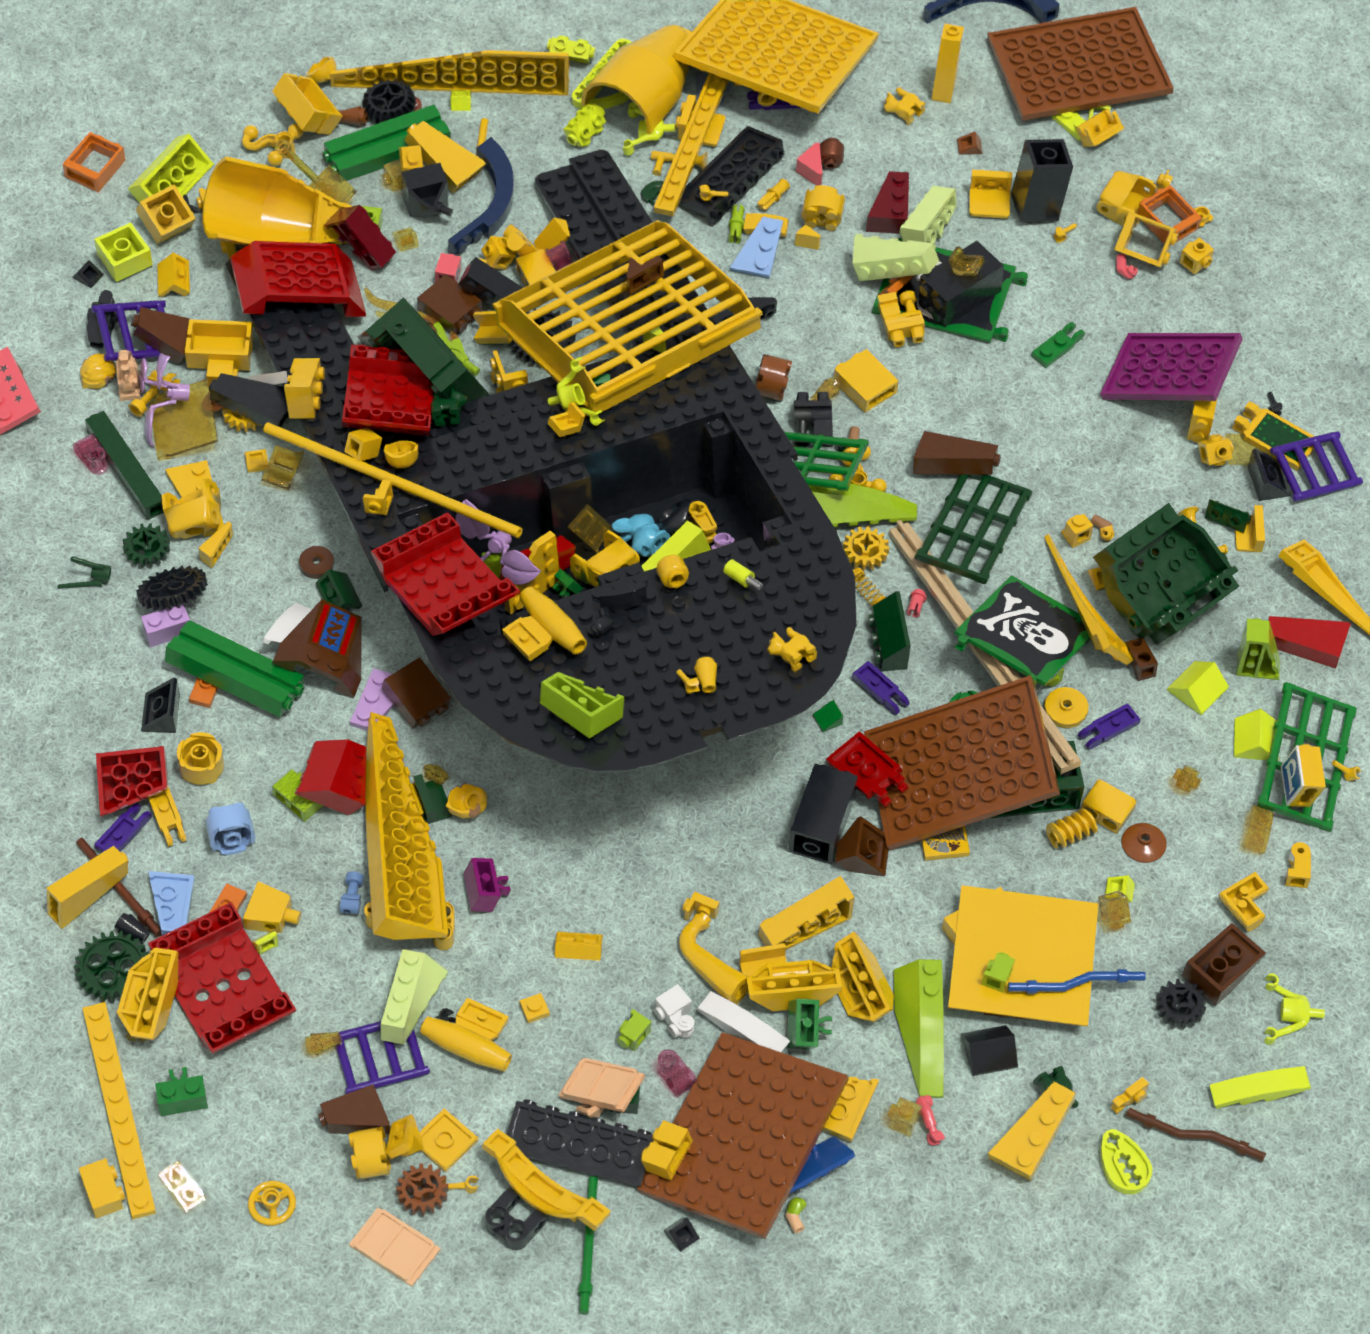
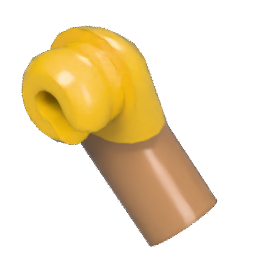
(1105, 527)

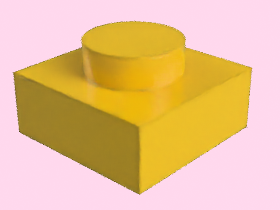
(534, 1008)

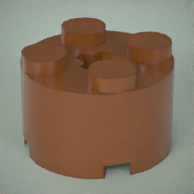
(773, 377)

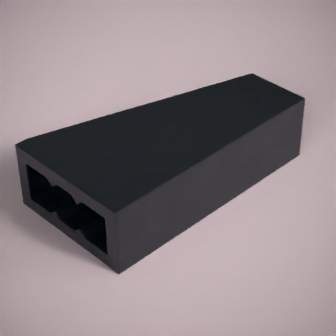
(251, 399)

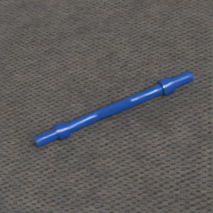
(1119, 976)

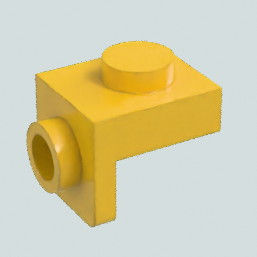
(567, 422)

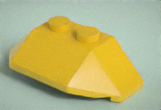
(782, 982)
(864, 986)
(149, 994)

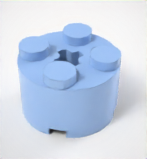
(230, 828)

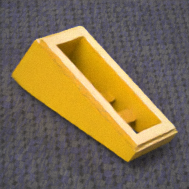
(215, 545)

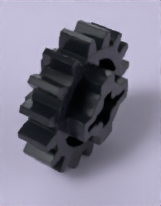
(1185, 1011)

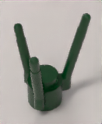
(99, 572)

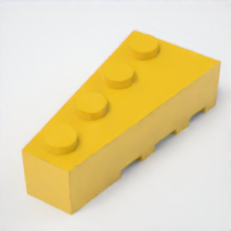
(809, 916)
(1033, 1133)

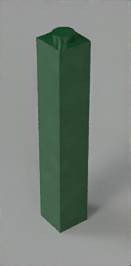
(126, 465)

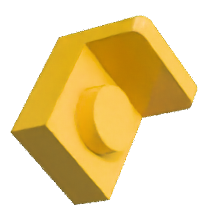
(381, 500)
(700, 904)

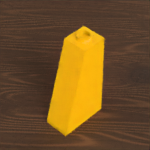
(947, 63)
(456, 161)
(85, 885)

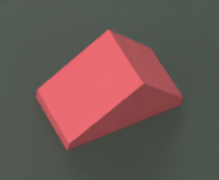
(810, 164)

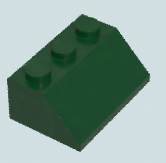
(890, 633)

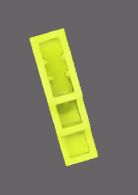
(1260, 1086)

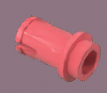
(917, 598)

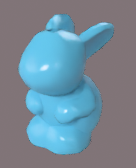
(643, 532)

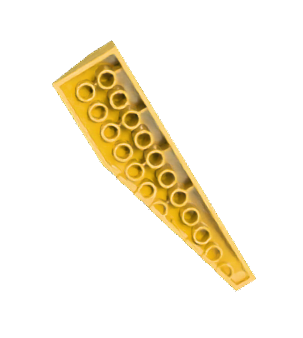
(475, 72)
(401, 856)

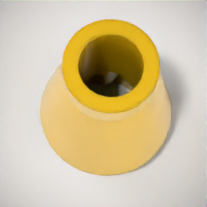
(706, 672)

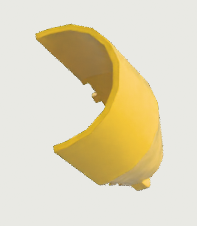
(646, 73)
(265, 204)

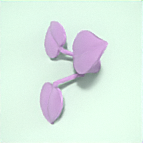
(174, 391)
(516, 564)

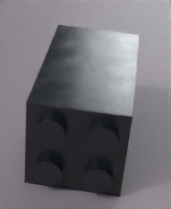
(1041, 180)
(952, 295)
(823, 813)

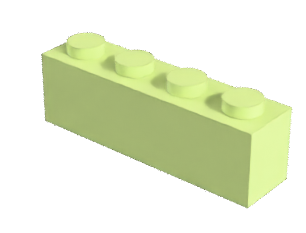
(930, 215)
(891, 258)
(412, 988)

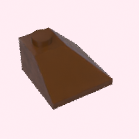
(863, 849)

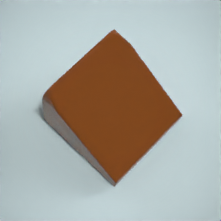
(970, 144)

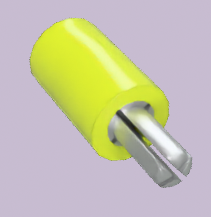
(741, 574)

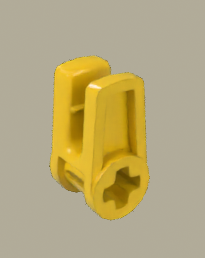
(703, 519)

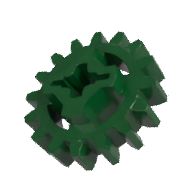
(136, 549)

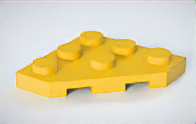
(545, 558)

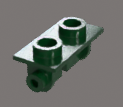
(1227, 515)

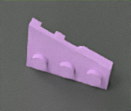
(372, 700)

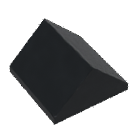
(1267, 476)
(161, 708)
(990, 1050)

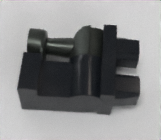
(813, 413)

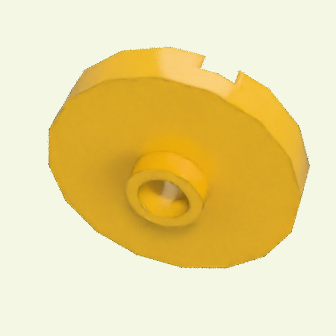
(1066, 716)

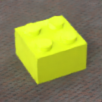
(123, 252)

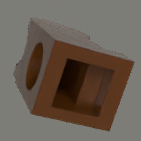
(1143, 659)

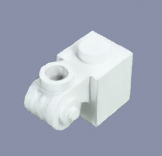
(672, 1008)

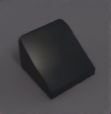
(88, 274)
(682, 1233)

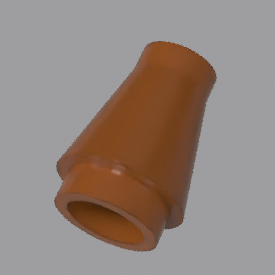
(354, 116)

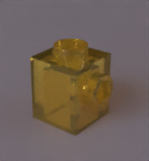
(392, 175)
(1114, 909)
(904, 1116)

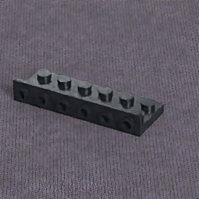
(733, 171)
(579, 1142)

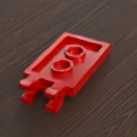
(871, 765)

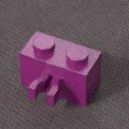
(483, 885)

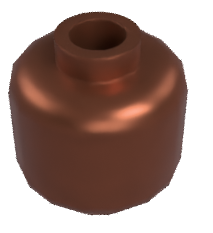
(831, 153)

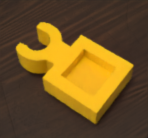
(1132, 1094)

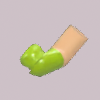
(792, 1214)

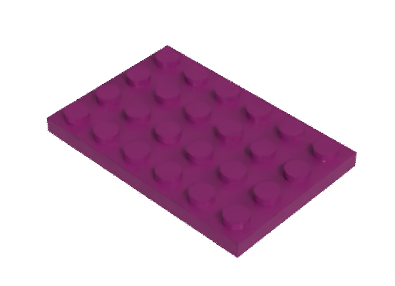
(1171, 366)

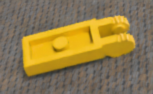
(167, 815)

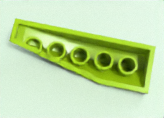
(863, 505)
(921, 1023)

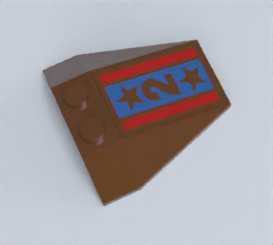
(327, 644)

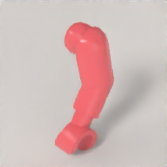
(934, 1135)

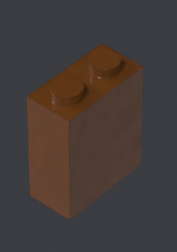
(449, 304)
(416, 693)

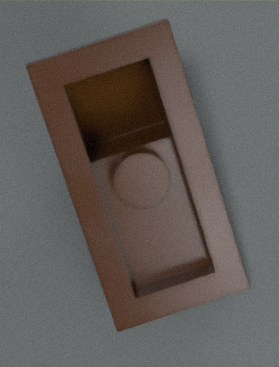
(643, 275)

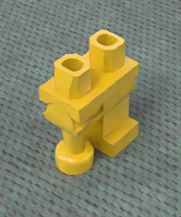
(899, 324)

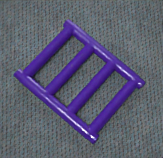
(119, 308)
(1316, 490)
(397, 1076)

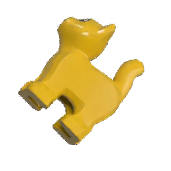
(906, 106)
(793, 649)

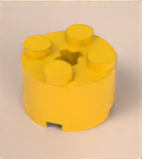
(823, 207)
(200, 758)
(369, 1153)

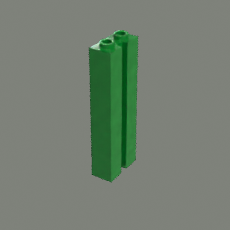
(378, 144)
(234, 668)

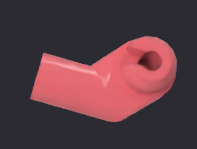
(1121, 267)

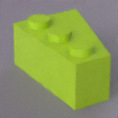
(1258, 651)
(579, 705)

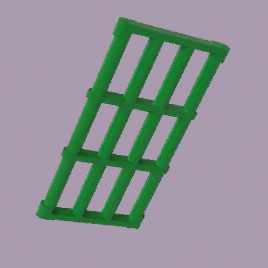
(815, 453)
(1321, 741)

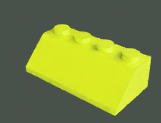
(179, 164)

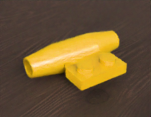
(546, 623)
(471, 1035)

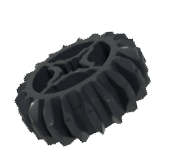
(388, 100)

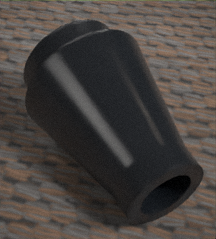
(130, 925)

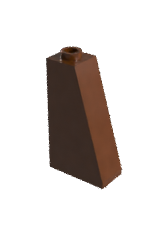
(954, 455)

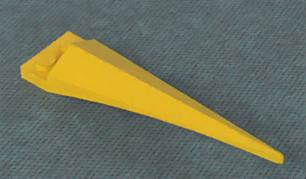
(1316, 573)
(1098, 630)

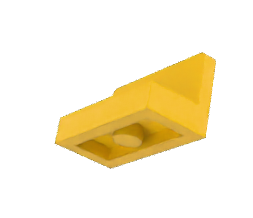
(173, 275)
(489, 331)
(1254, 536)
(755, 958)

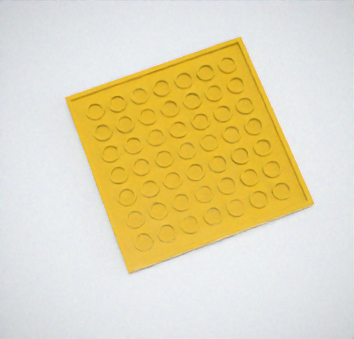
(777, 49)

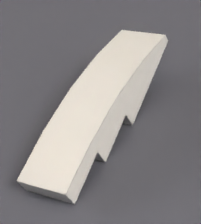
(741, 1023)

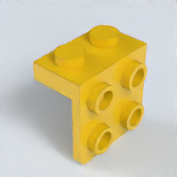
(716, 127)
(990, 193)
(503, 380)

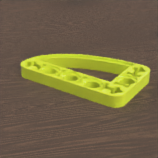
(605, 102)

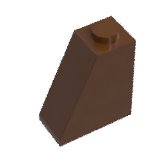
(162, 332)
(354, 1112)

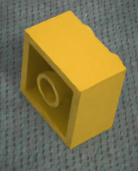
(165, 214)

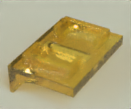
(284, 458)
(583, 523)

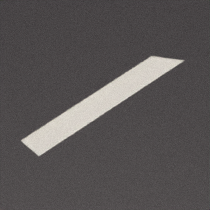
(271, 378)

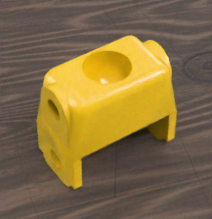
(1123, 195)
(194, 512)
(612, 557)

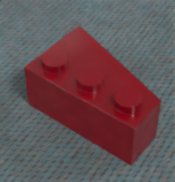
(891, 205)
(362, 235)

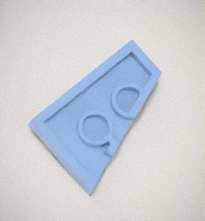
(760, 249)
(172, 898)

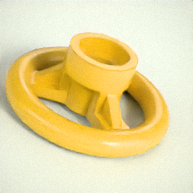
(268, 1194)

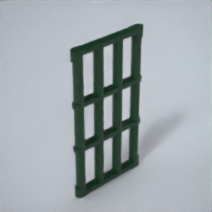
(977, 540)

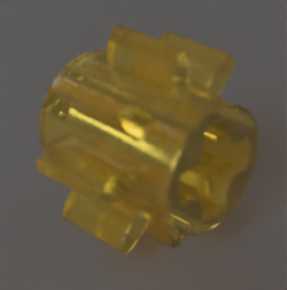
(1187, 778)

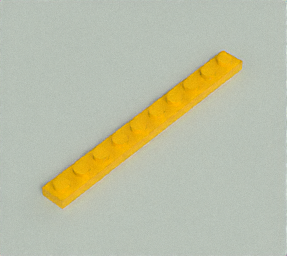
(690, 145)
(119, 1111)

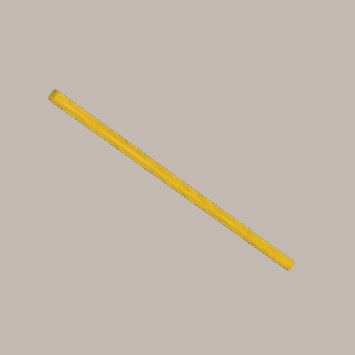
(396, 481)

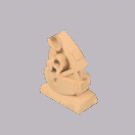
(127, 376)

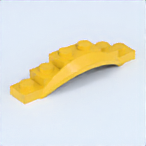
(538, 1188)

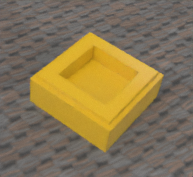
(256, 460)

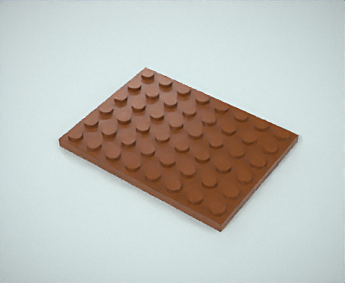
(1079, 63)
(966, 762)
(750, 1133)

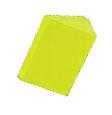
(1199, 685)
(1253, 735)

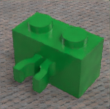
(804, 1024)
(181, 1094)

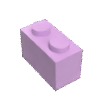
(164, 624)

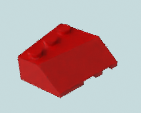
(335, 775)
(130, 777)

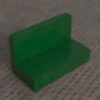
(338, 589)
(432, 799)

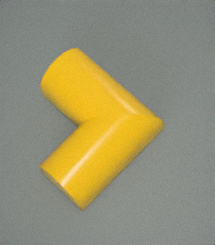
(518, 241)
(1240, 900)

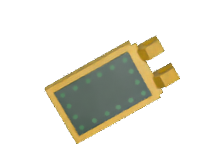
(1269, 431)

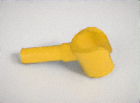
(706, 194)
(1060, 235)
(691, 685)
(1349, 773)
(465, 1185)

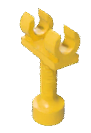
(137, 406)

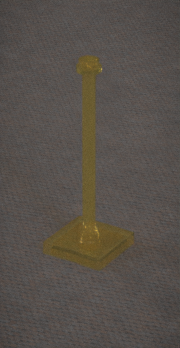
(328, 181)

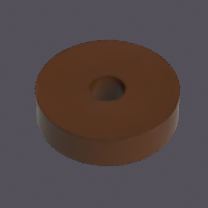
(313, 554)

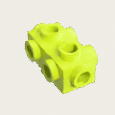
(578, 51)
(584, 125)

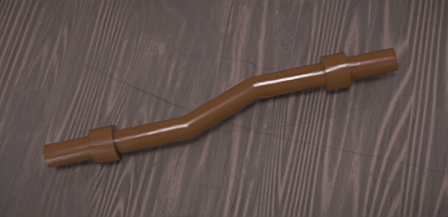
(1241, 1147)

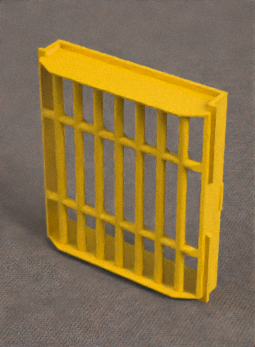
(556, 360)

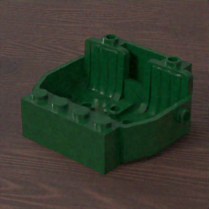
(407, 330)
(1184, 561)

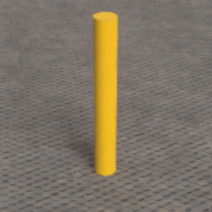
(482, 131)

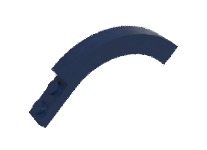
(1040, 9)
(496, 214)

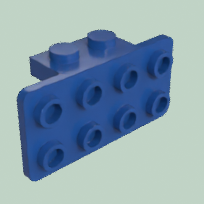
(823, 1159)

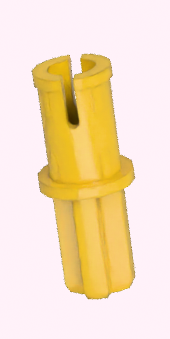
(773, 194)

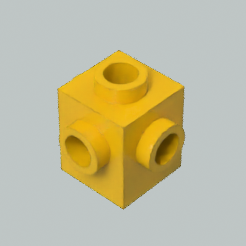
(498, 253)
(1196, 255)
(1215, 450)

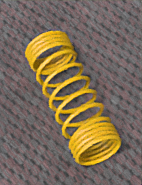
(859, 576)

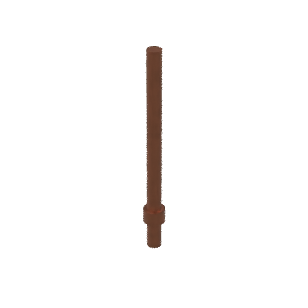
(144, 916)

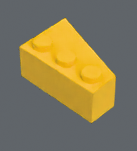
(304, 387)

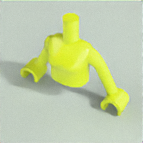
(657, 133)
(573, 393)
(1294, 1009)

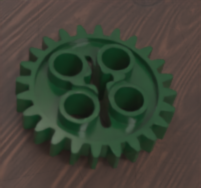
(102, 951)

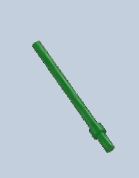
(585, 1288)

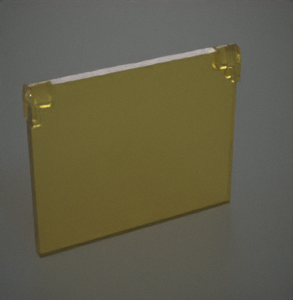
(184, 424)

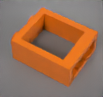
(95, 181)
(1169, 195)

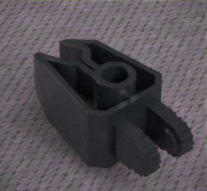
(93, 329)

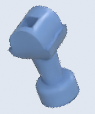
(351, 901)

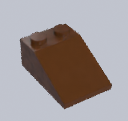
(1223, 964)

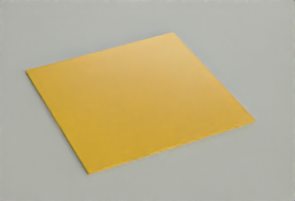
(1046, 938)

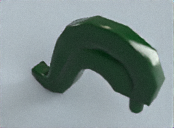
(651, 191)

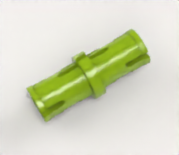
(736, 224)

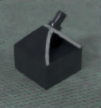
(426, 191)

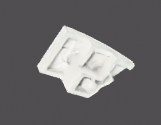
(286, 623)

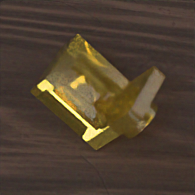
(965, 264)

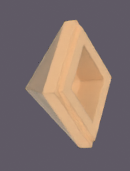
(589, 1110)

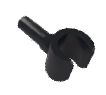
(1275, 407)
(443, 1015)

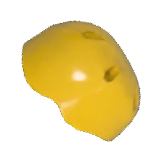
(321, 71)
(401, 454)

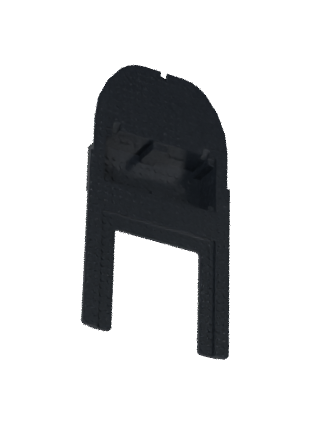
(681, 439)

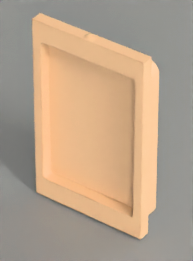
(602, 1084)
(395, 1246)

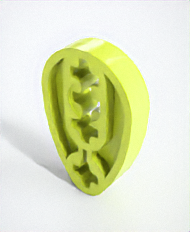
(1114, 1170)

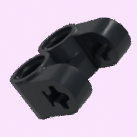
(509, 1225)

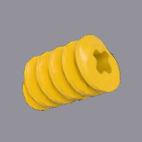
(1071, 826)

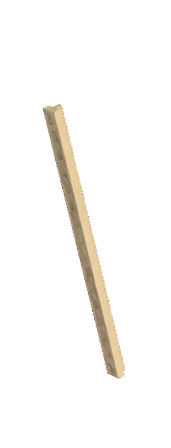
(958, 611)

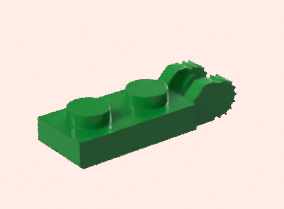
(1057, 345)

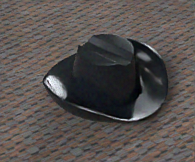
(674, 516)

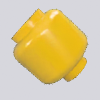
(672, 571)

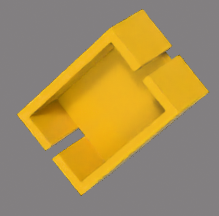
(307, 104)
(219, 341)

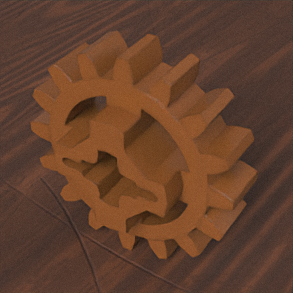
(429, 1196)

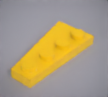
(188, 479)

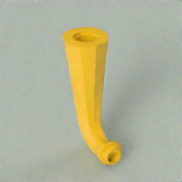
(721, 977)

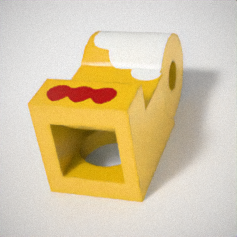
(1300, 861)

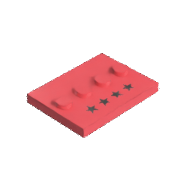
(16, 398)

